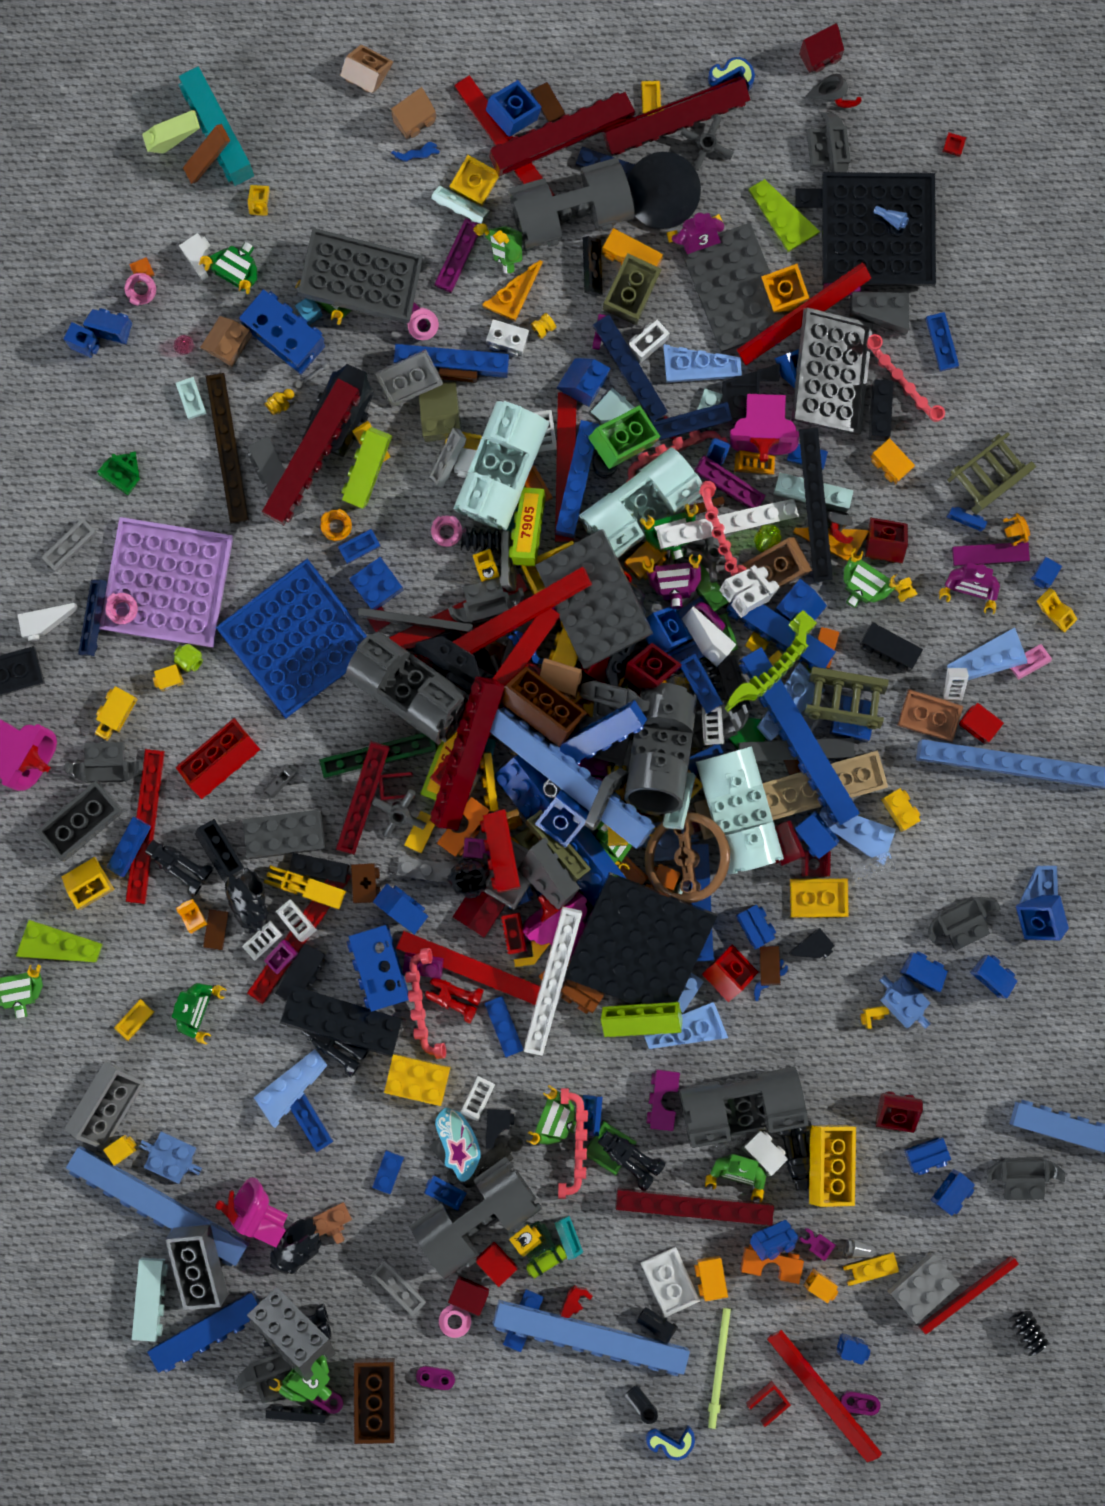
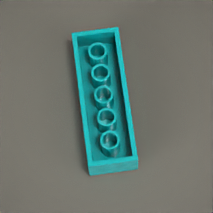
(209, 114)

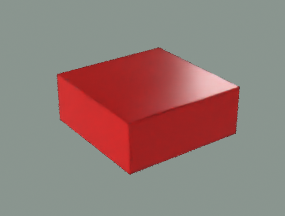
(954, 144)

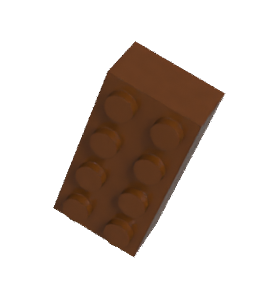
(542, 706)
(374, 1400)

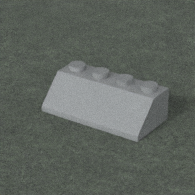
(104, 1105)

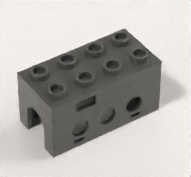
(290, 1333)

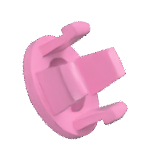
(135, 298)
(418, 315)
(440, 522)
(113, 600)
(443, 1321)

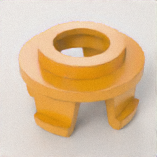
(326, 519)
(1019, 528)

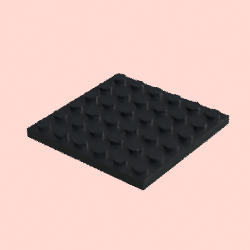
(859, 235)
(639, 943)

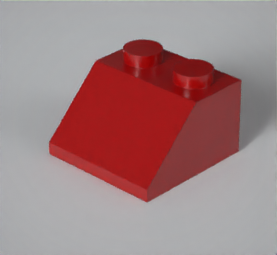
(730, 973)

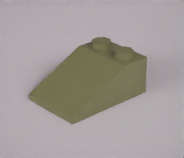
(631, 289)
(439, 412)

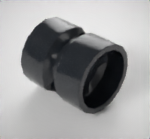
(601, 468)

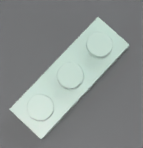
(460, 204)
(677, 819)

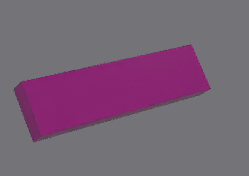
(457, 256)
(729, 483)
(990, 554)

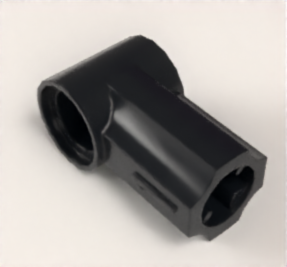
(659, 1326)
(641, 1403)

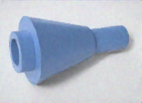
(895, 218)

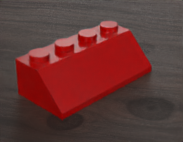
(217, 758)
(501, 852)

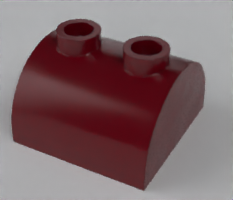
(898, 1112)

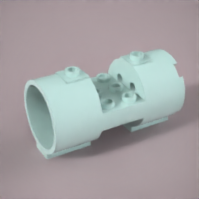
(501, 465)
(656, 491)
(740, 809)

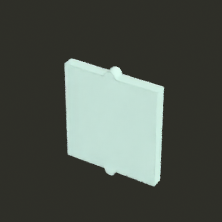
(611, 407)

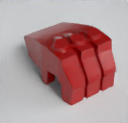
(571, 1302)

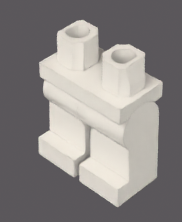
(748, 589)

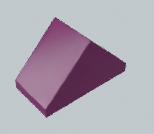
(281, 956)

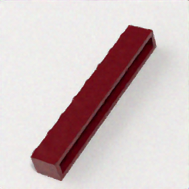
(676, 115)
(560, 134)
(311, 452)
(466, 753)
(694, 1206)

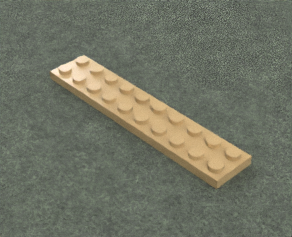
(793, 794)

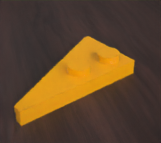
(511, 299)
(836, 547)

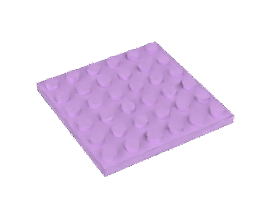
(174, 579)

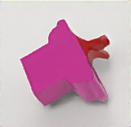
(765, 428)
(24, 754)
(543, 923)
(252, 1213)

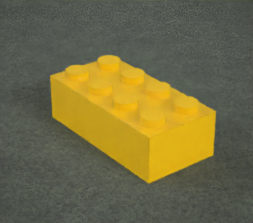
(832, 1165)

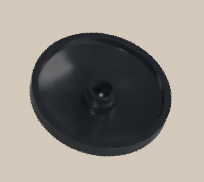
(664, 190)

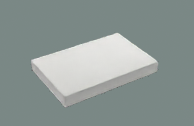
(670, 1281)

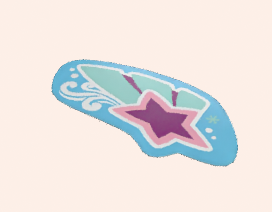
(458, 1142)

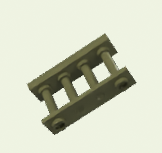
(1007, 479)
(846, 680)
(568, 856)

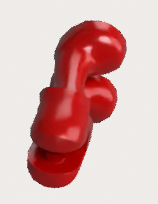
(444, 998)

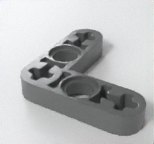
(609, 785)

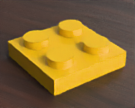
(474, 180)

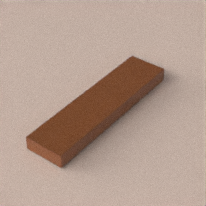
(206, 153)

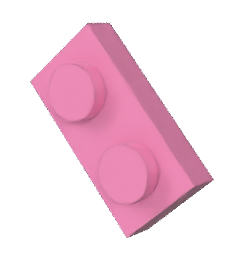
(1036, 659)

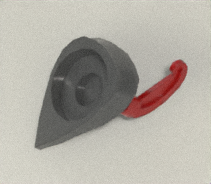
(833, 88)
(837, 522)

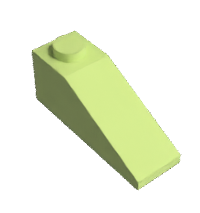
(171, 132)

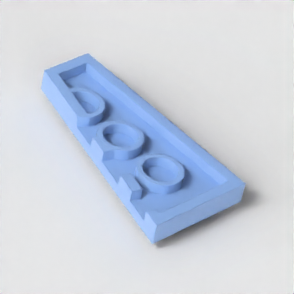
(692, 365)
(993, 656)
(697, 1026)
(283, 1092)

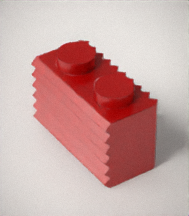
(514, 933)

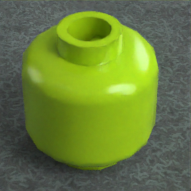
(188, 658)

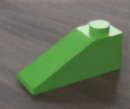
(710, 591)

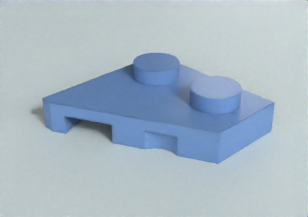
(1041, 883)

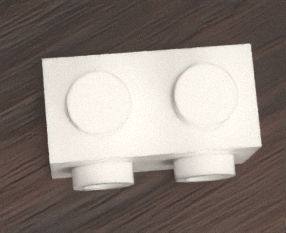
(507, 338)
(648, 341)
(765, 1152)

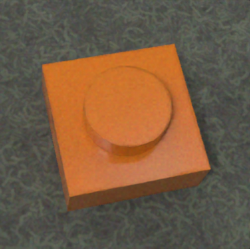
(142, 266)

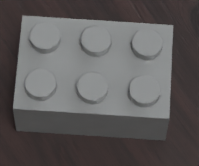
(923, 1287)

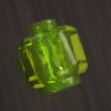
(767, 537)

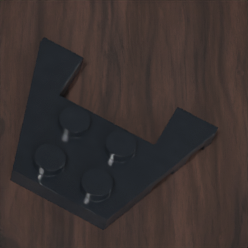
(736, 389)

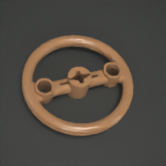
(688, 860)

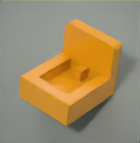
(191, 916)

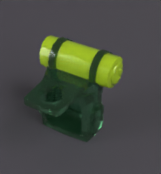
(545, 1254)

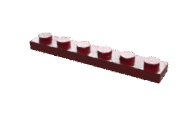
(362, 797)

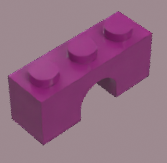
(663, 1082)

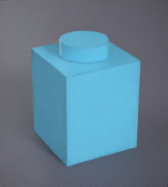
(309, 310)

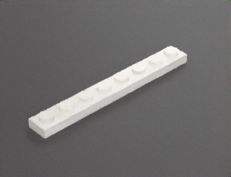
(732, 522)
(552, 980)

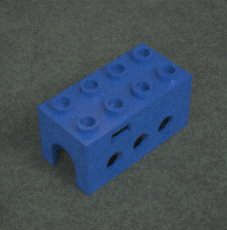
(272, 319)
(368, 964)

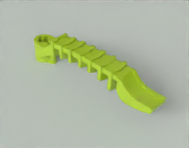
(801, 625)

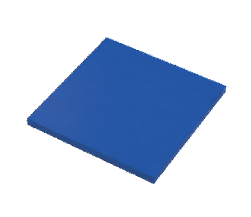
(294, 637)

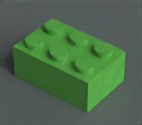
(624, 437)

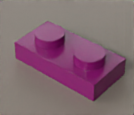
(431, 970)

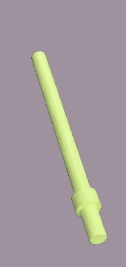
(714, 1406)

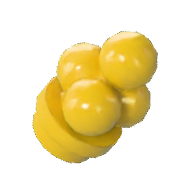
(279, 402)

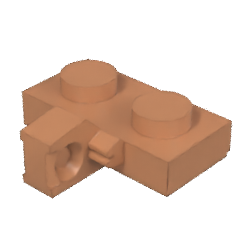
(332, 1222)

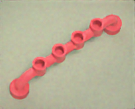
(935, 413)
(678, 444)
(707, 491)
(416, 996)
(580, 1152)

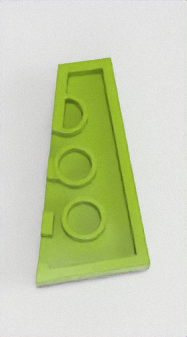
(783, 217)
(52, 943)

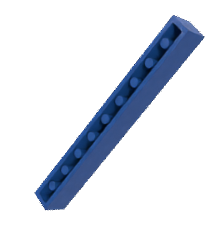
(801, 742)

